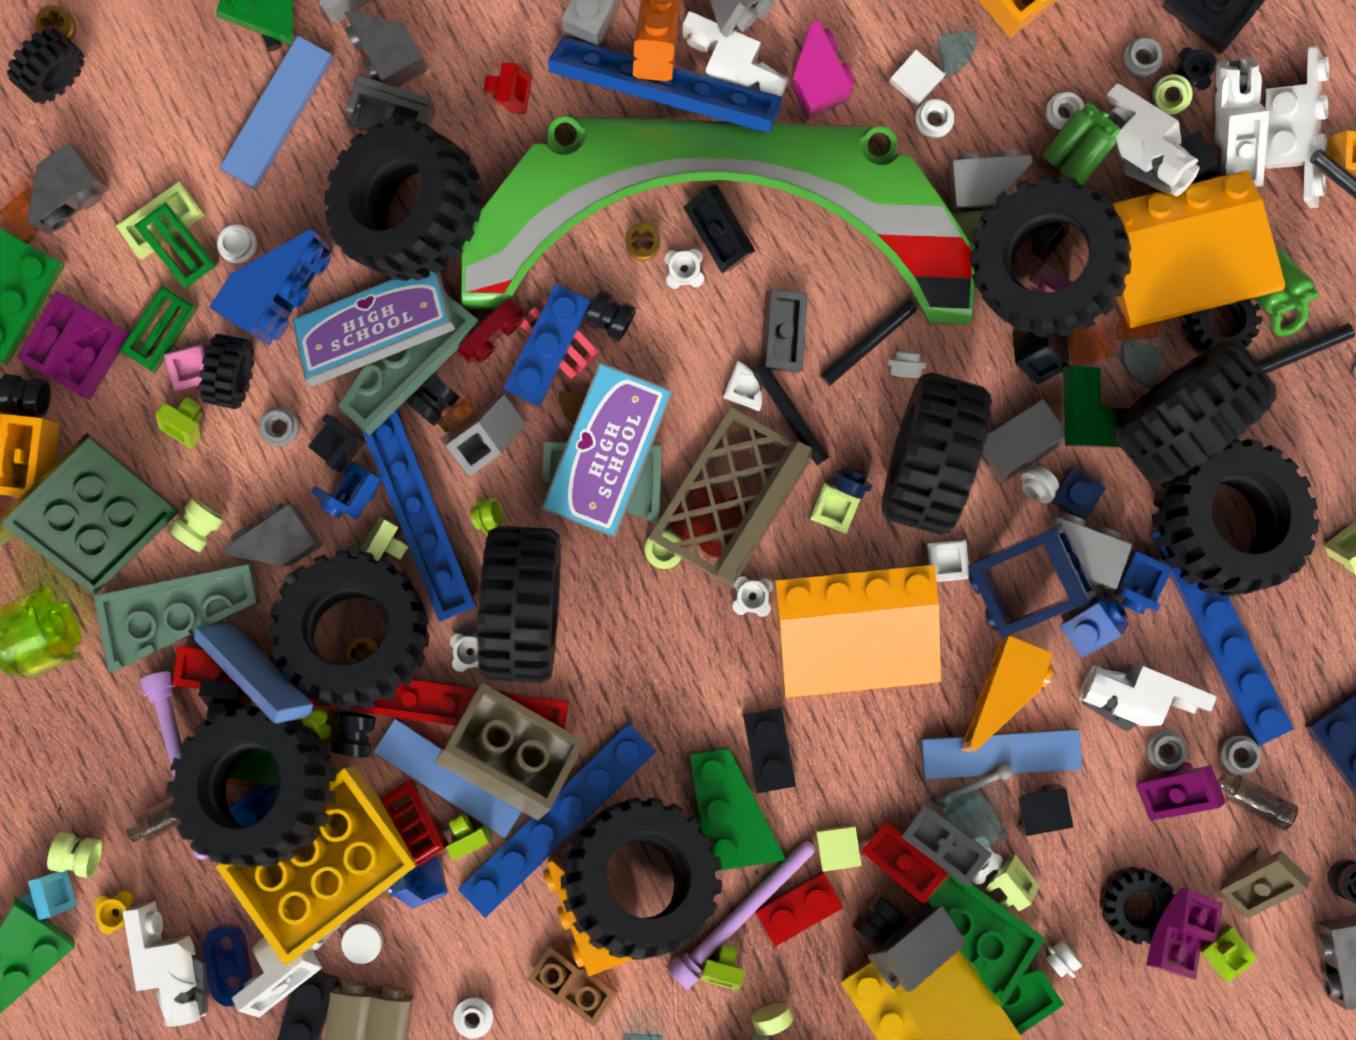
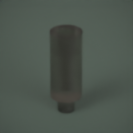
(1259, 801)
(153, 823)

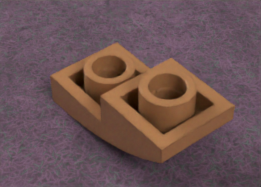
(568, 984)

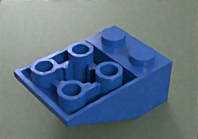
(270, 287)

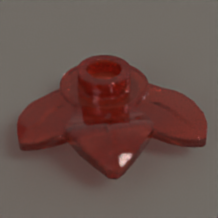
(705, 523)

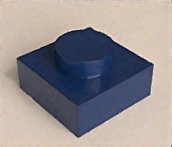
(1078, 494)

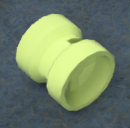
(196, 524)
(74, 854)

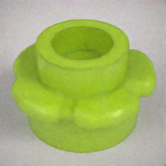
(486, 514)

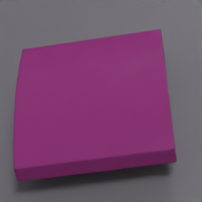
(73, 345)
(1180, 932)

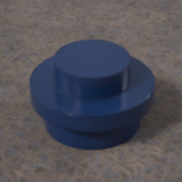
(852, 482)

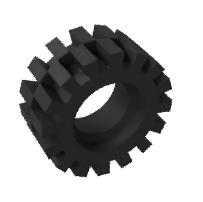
(45, 65)
(1243, 331)
(226, 371)
(1117, 894)

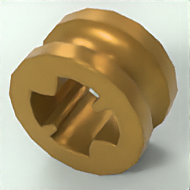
(49, 15)
(642, 230)
(372, 645)

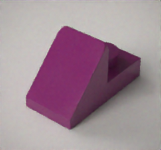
(1180, 792)

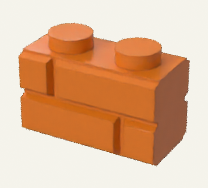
(656, 39)

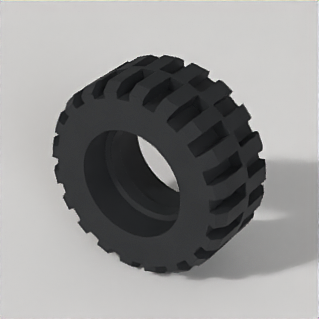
(369, 177)
(1021, 214)
(1195, 412)
(936, 453)
(1281, 510)
(318, 591)
(518, 604)
(203, 778)
(691, 867)

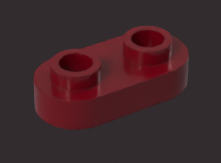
(480, 342)

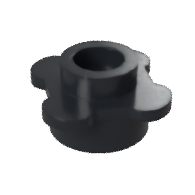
(1202, 60)

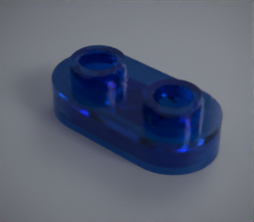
(226, 963)

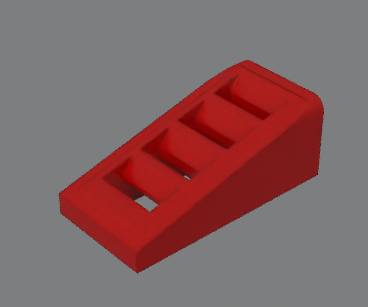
(424, 815)

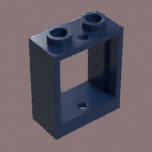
(1066, 565)

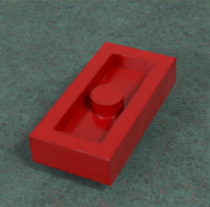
(904, 864)
(799, 908)

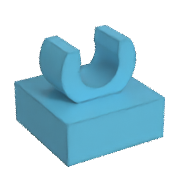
(50, 894)

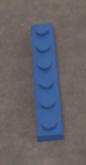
(685, 91)
(419, 518)
(1233, 658)
(572, 807)

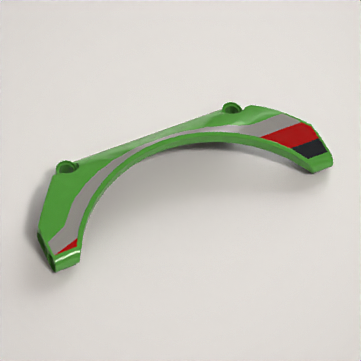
(820, 162)

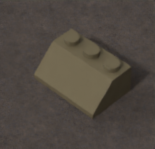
(510, 752)

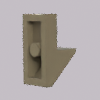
(1264, 882)

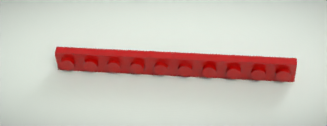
(418, 701)

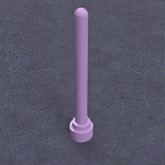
(159, 691)
(686, 968)

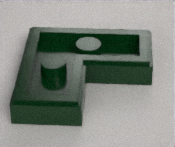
(1084, 418)

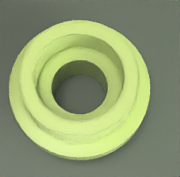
(1172, 106)

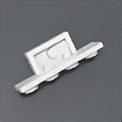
(1296, 125)

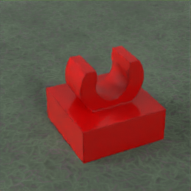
(510, 88)

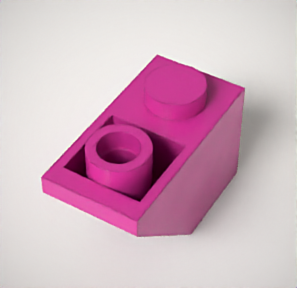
(819, 76)

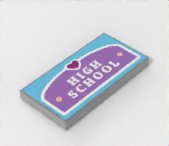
(371, 326)
(607, 450)

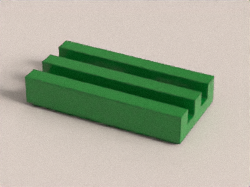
(154, 217)
(171, 336)

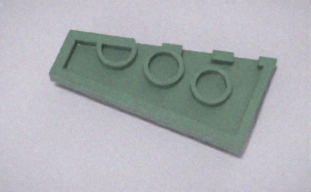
(392, 380)
(162, 613)

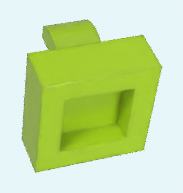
(181, 423)
(467, 837)
(1229, 955)
(722, 971)

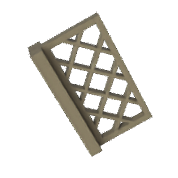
(759, 516)

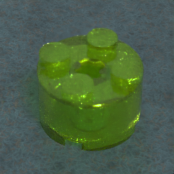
(37, 634)

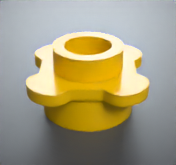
(104, 911)

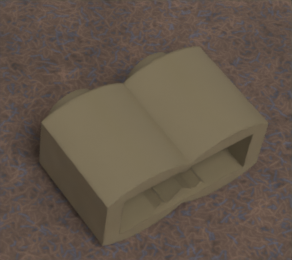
(368, 1014)

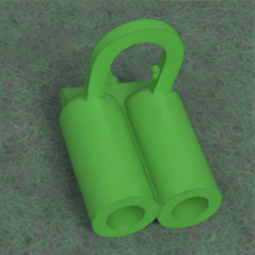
(1082, 143)
(1296, 295)

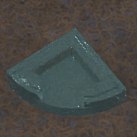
(956, 51)
(1141, 361)

